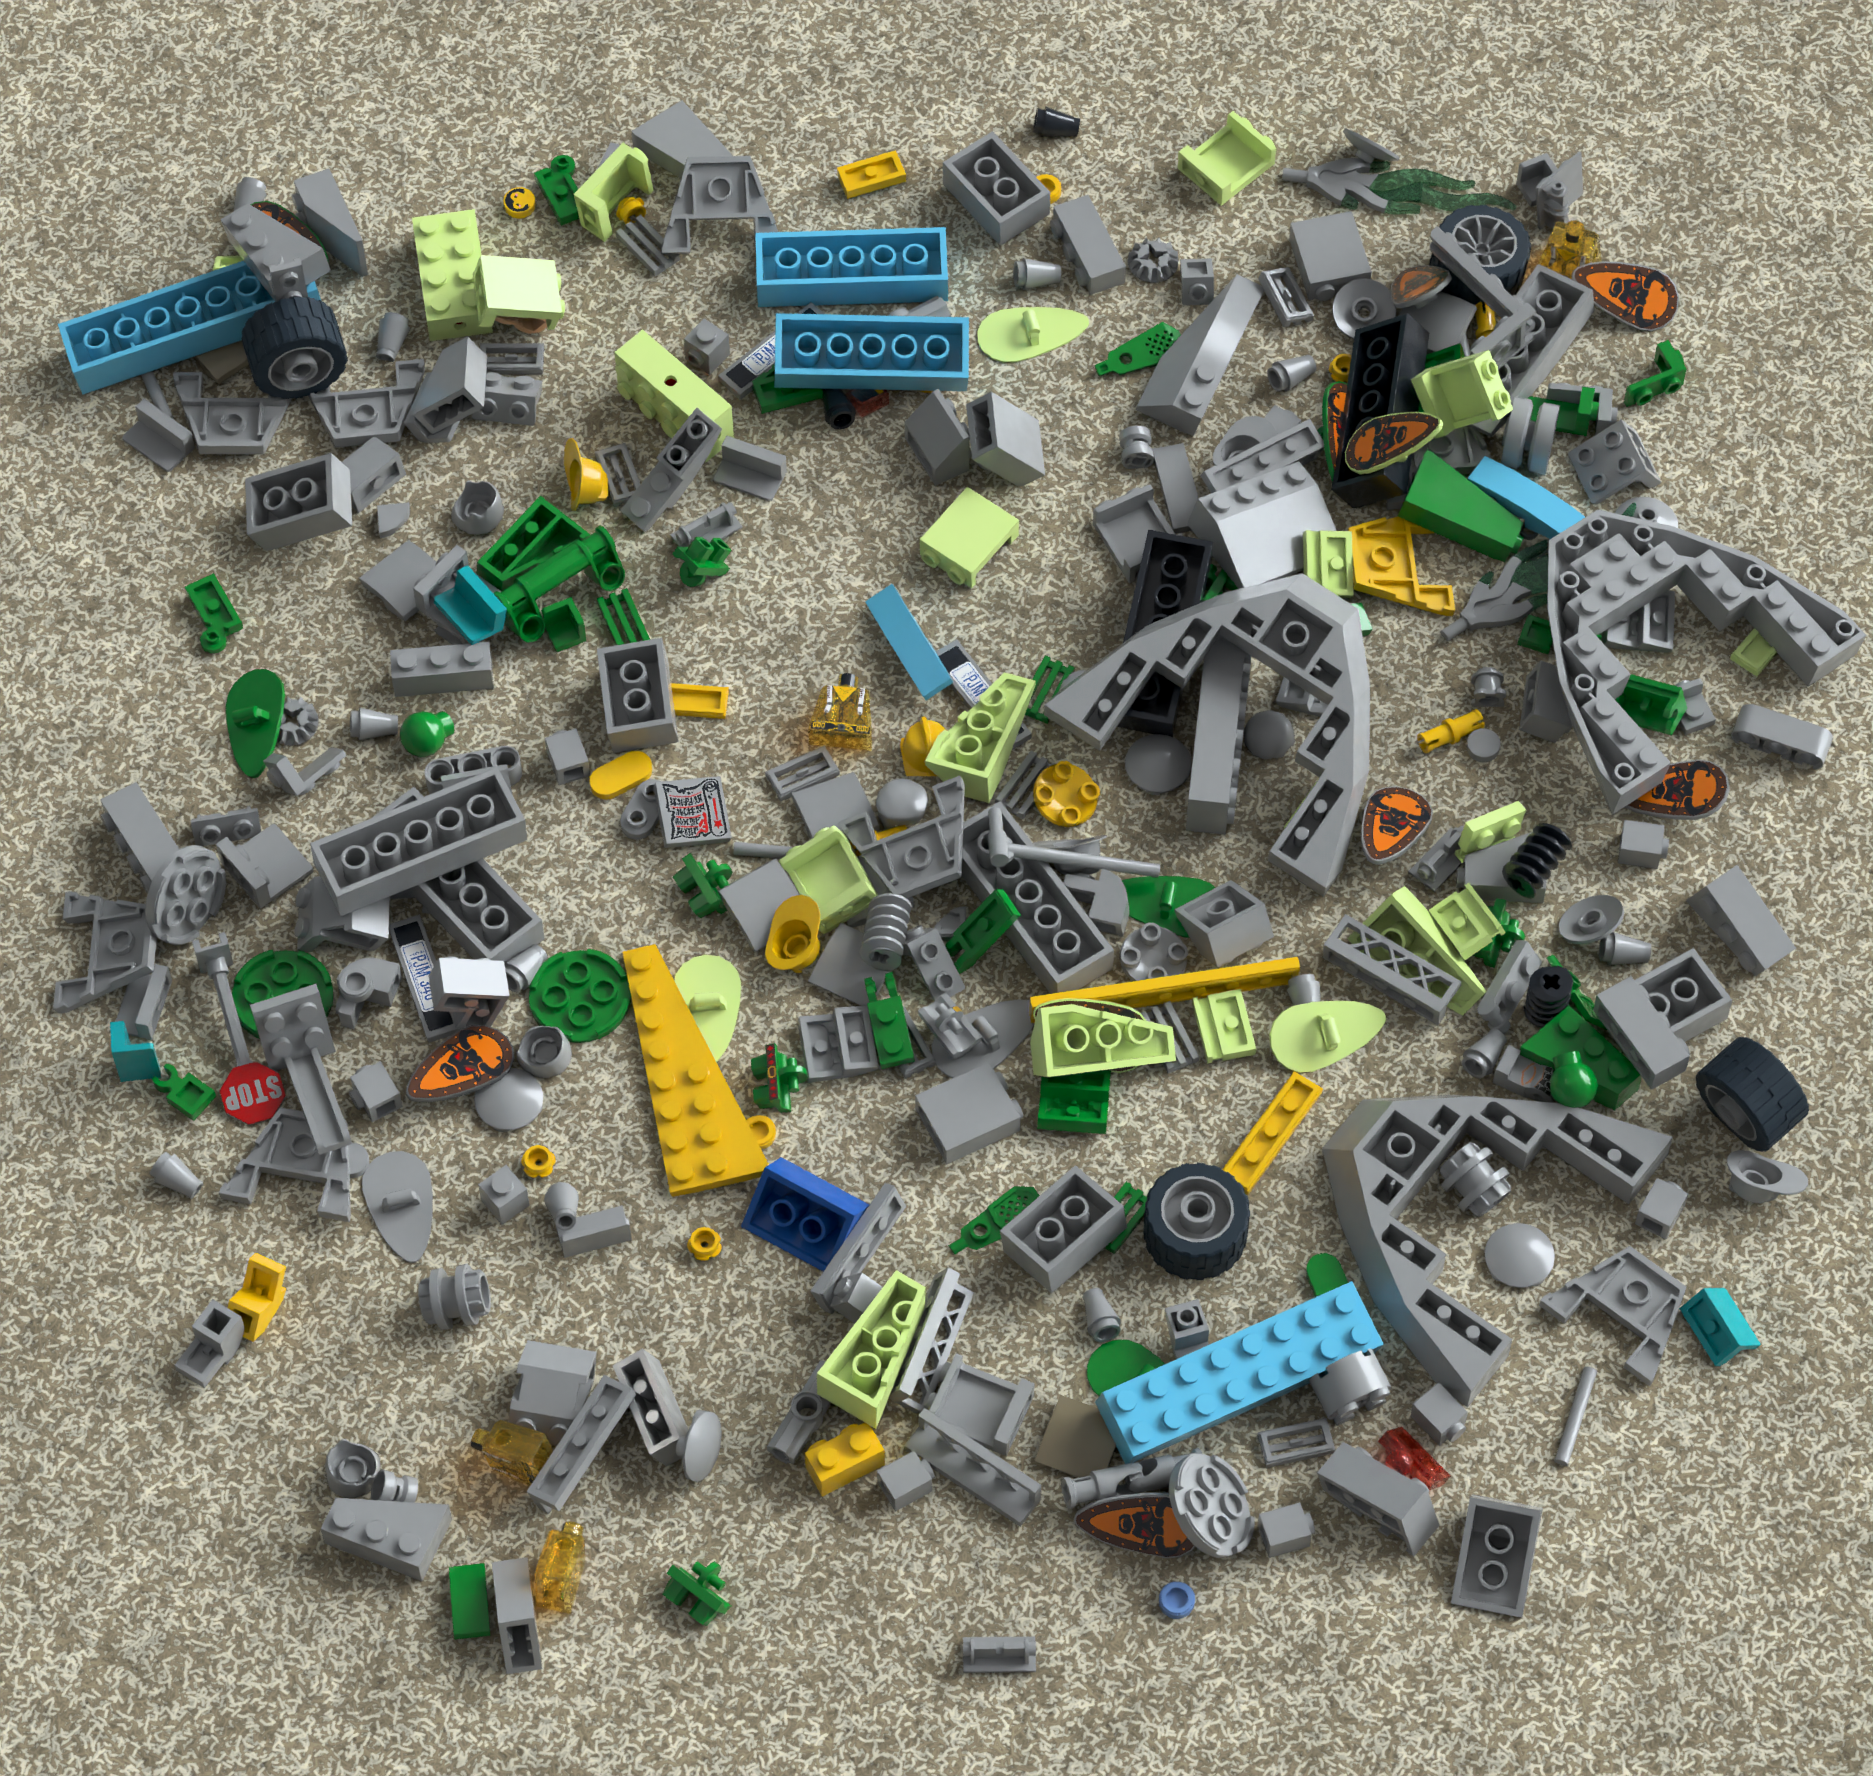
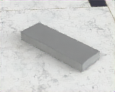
(1176, 484)

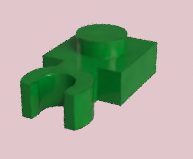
(186, 1094)

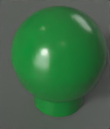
(425, 732)
(1572, 1081)

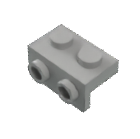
(510, 399)

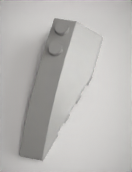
(1560, 314)
(1198, 358)

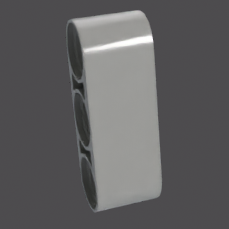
(1783, 735)
(473, 761)

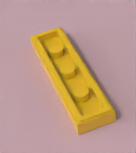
(1272, 1130)

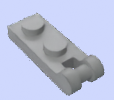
(1509, 986)

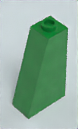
(1459, 510)

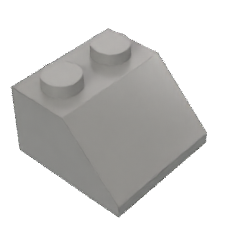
(1225, 923)

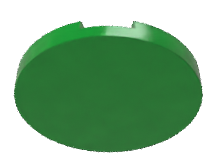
(276, 974)
(580, 994)

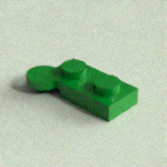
(559, 188)
(214, 611)

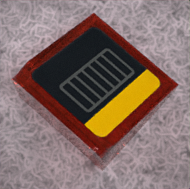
(868, 400)

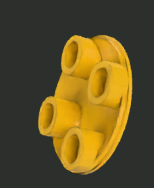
(1065, 794)

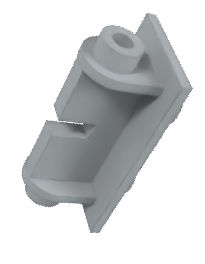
(715, 524)
(234, 825)
(1439, 861)
(999, 1654)

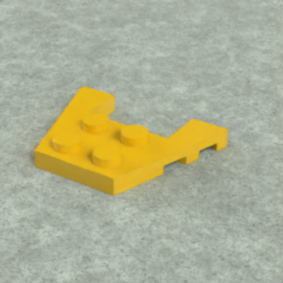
(1387, 566)

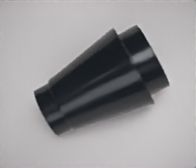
(1054, 123)
(838, 407)

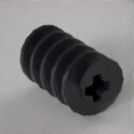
(1536, 859)
(1547, 994)

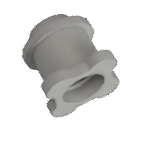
(1488, 688)

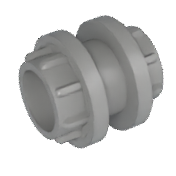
(1475, 1179)
(454, 1297)

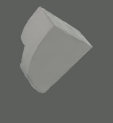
(392, 517)
(950, 923)

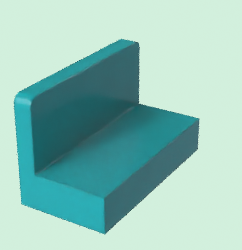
(472, 607)
(134, 1060)
(1718, 1324)

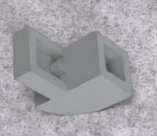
(1107, 897)
(386, 980)
(216, 1341)

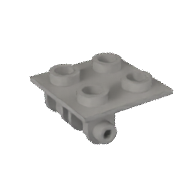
(1559, 192)

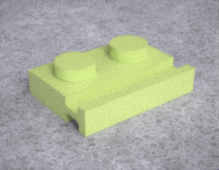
(1329, 560)
(1490, 829)
(1466, 921)
(1224, 1026)

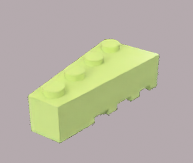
(872, 1353)

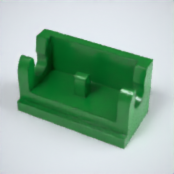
(1653, 704)

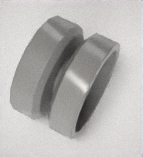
(1527, 435)

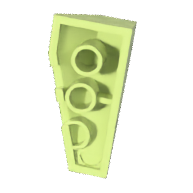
(1413, 928)

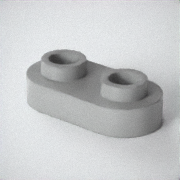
(640, 806)

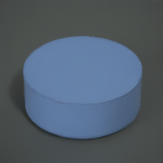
(1176, 1600)

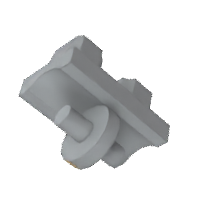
(950, 1026)

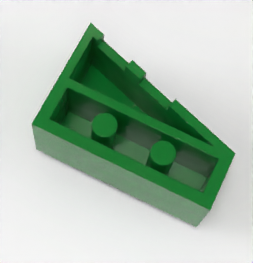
(527, 543)
(1569, 1033)

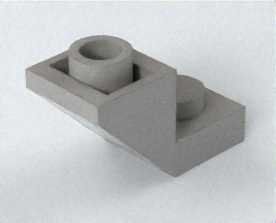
(1187, 1327)

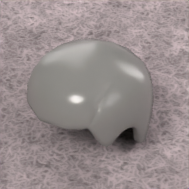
(1269, 735)

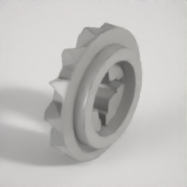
(1145, 268)
(307, 719)

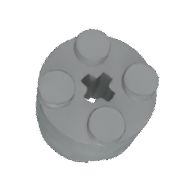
(1351, 1385)

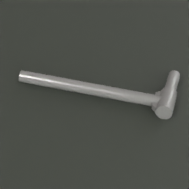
(1003, 850)

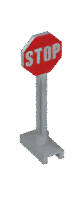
(251, 1089)

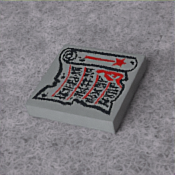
(692, 812)

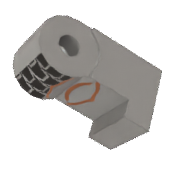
(1523, 1076)

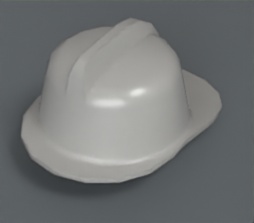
(1242, 436)
(1087, 846)
(1761, 1178)

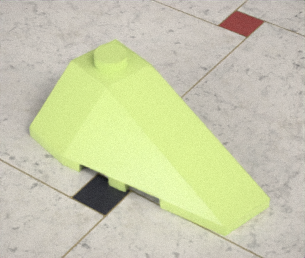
(983, 737)
(1089, 1040)

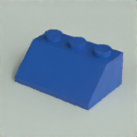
(802, 1213)

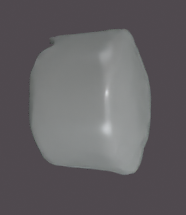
(478, 508)
(901, 803)
(544, 1051)
(351, 1469)

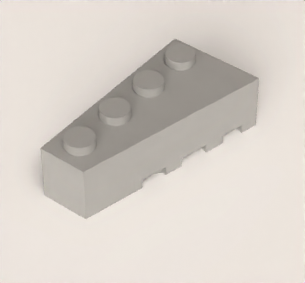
(138, 831)

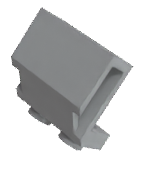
(437, 581)
(320, 921)
(551, 1388)

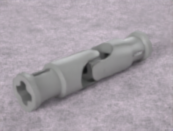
(1139, 1477)

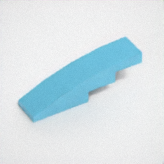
(1524, 498)
(909, 642)

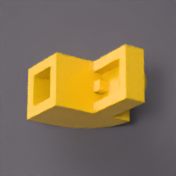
(259, 1296)

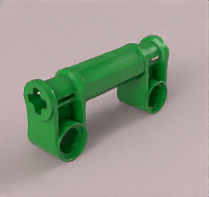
(593, 554)

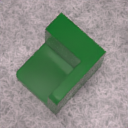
(564, 624)

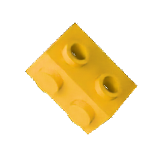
(844, 1458)

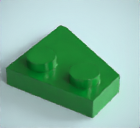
(773, 398)

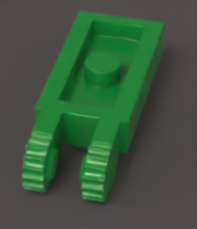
(982, 929)
(889, 1025)

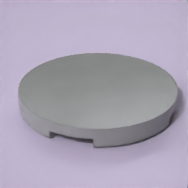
(185, 894)
(1211, 1505)

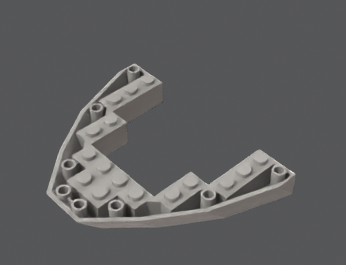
(1621, 563)
(1295, 632)
(1391, 1152)

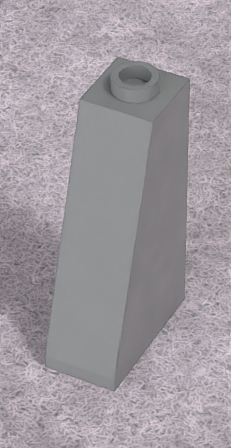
(674, 137)

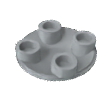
(1158, 763)
(1153, 953)
(510, 1101)
(1519, 1255)
(700, 1445)

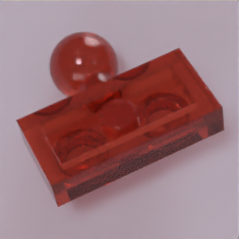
(1409, 1457)

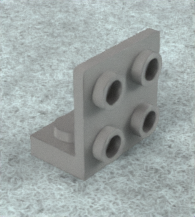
(1613, 462)
(264, 864)

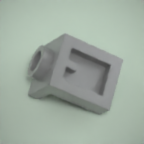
(1197, 281)
(1698, 713)

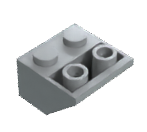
(939, 438)

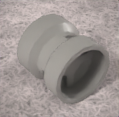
(1136, 443)
(392, 1488)

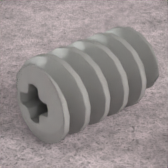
(885, 931)

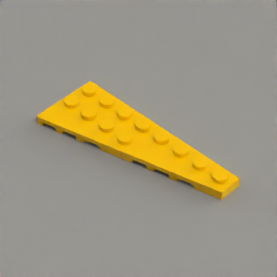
(695, 1113)

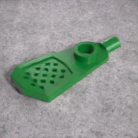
(1139, 352)
(1582, 1002)
(992, 1220)

